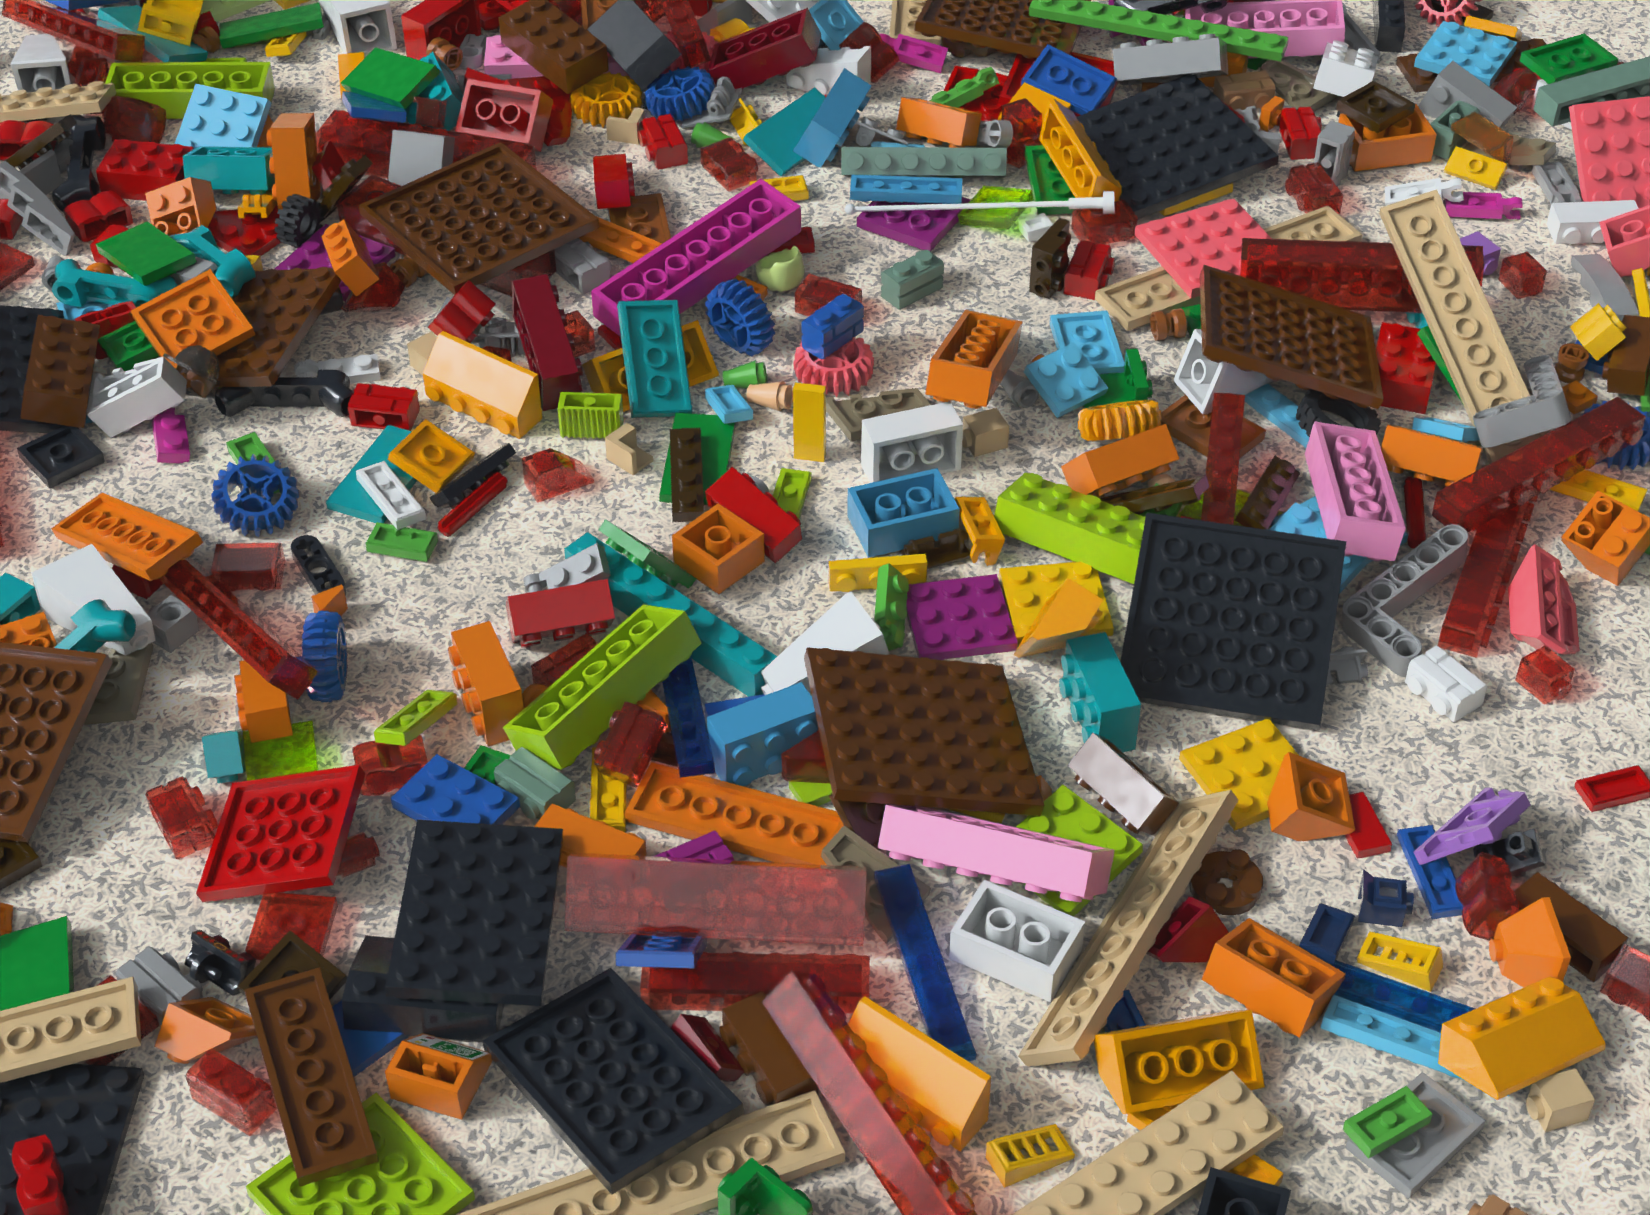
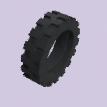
(1315, 401)

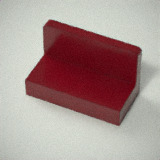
(708, 1046)

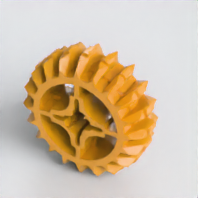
(606, 97)
(1118, 419)

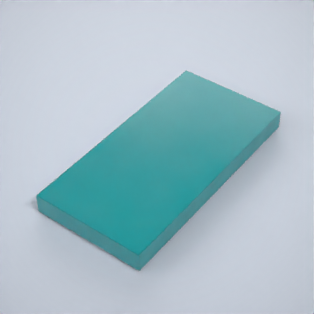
(165, 50)
(780, 134)
(654, 358)
(351, 497)

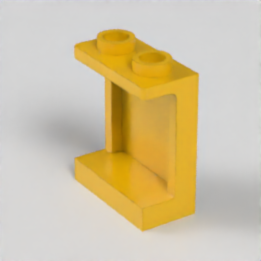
(171, 19)

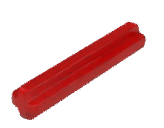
(472, 504)
(1414, 511)

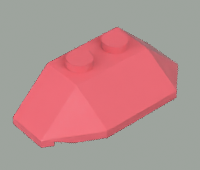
(1543, 604)

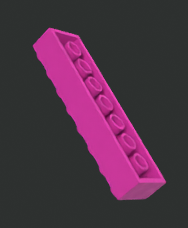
(704, 253)

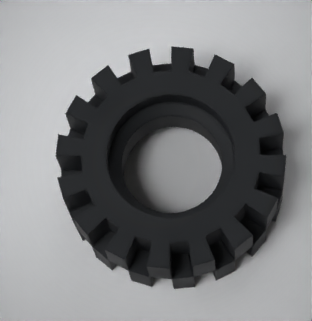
(298, 220)

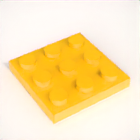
(1029, 587)
(1243, 763)

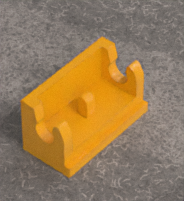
(981, 528)

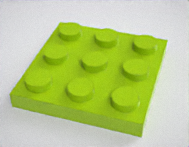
(1075, 819)

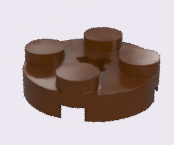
(1235, 866)

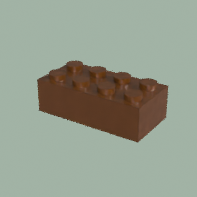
(553, 44)
(60, 371)

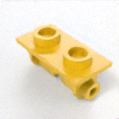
(744, 120)

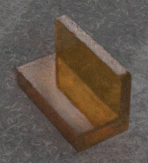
(1485, 136)

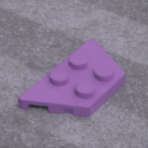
(1475, 824)

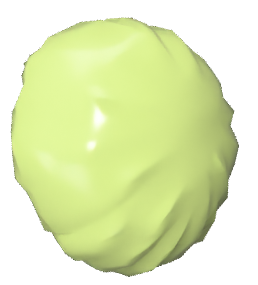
(781, 270)

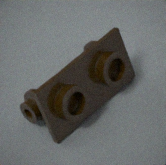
(946, 550)

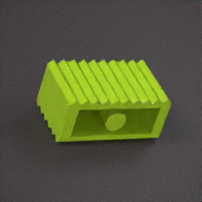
(589, 414)

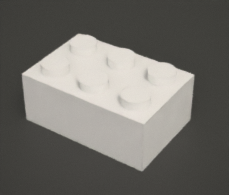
(1345, 69)
(912, 442)
(1016, 940)

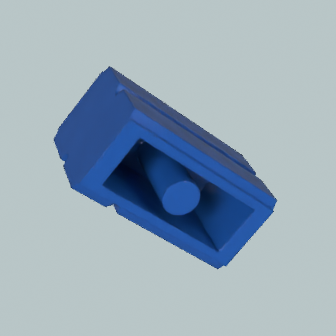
(832, 326)

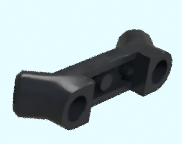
(1170, 6)
(81, 184)
(326, 390)

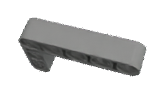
(1527, 415)
(1370, 611)

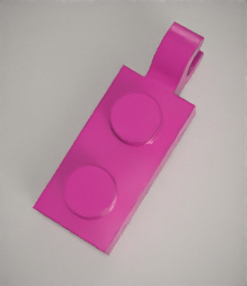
(917, 52)
(1484, 206)
(170, 437)

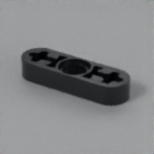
(318, 559)

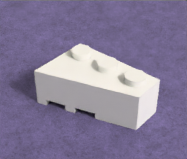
(828, 67)
(134, 395)

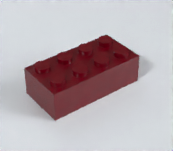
(767, 50)
(545, 339)

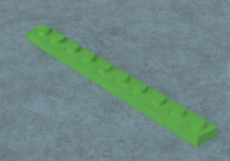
(1158, 26)

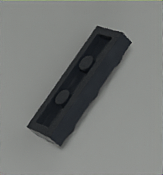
(473, 477)

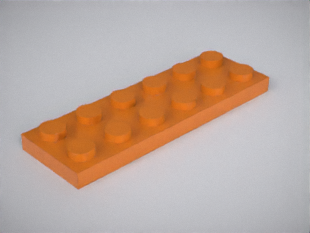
(128, 536)
(743, 817)

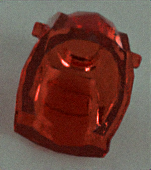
(134, 120)

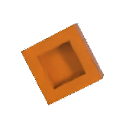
(1271, 113)
(1578, 397)

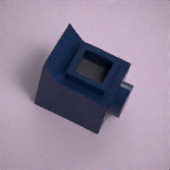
(1384, 900)

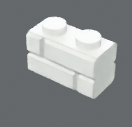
(1445, 684)

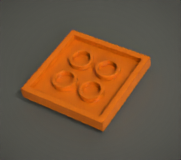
(191, 316)

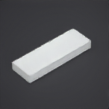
(390, 495)

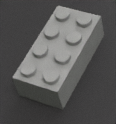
(1170, 61)

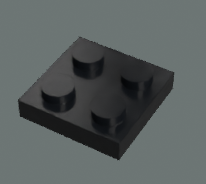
(60, 455)

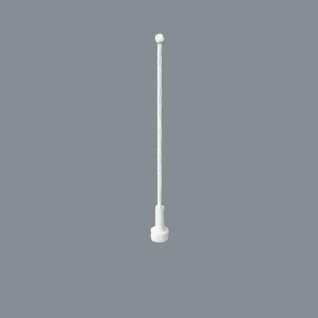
(1105, 202)

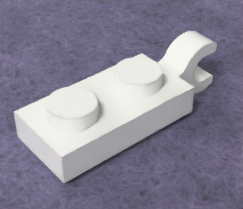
(1404, 191)

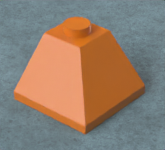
(1309, 801)
(1531, 945)
(202, 1025)

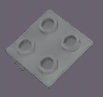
(720, 105)
(868, 129)
(497, 329)

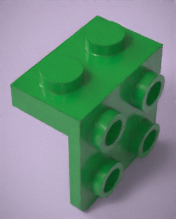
(1128, 385)
(759, 1191)

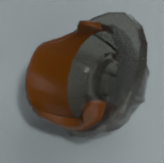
(201, 368)

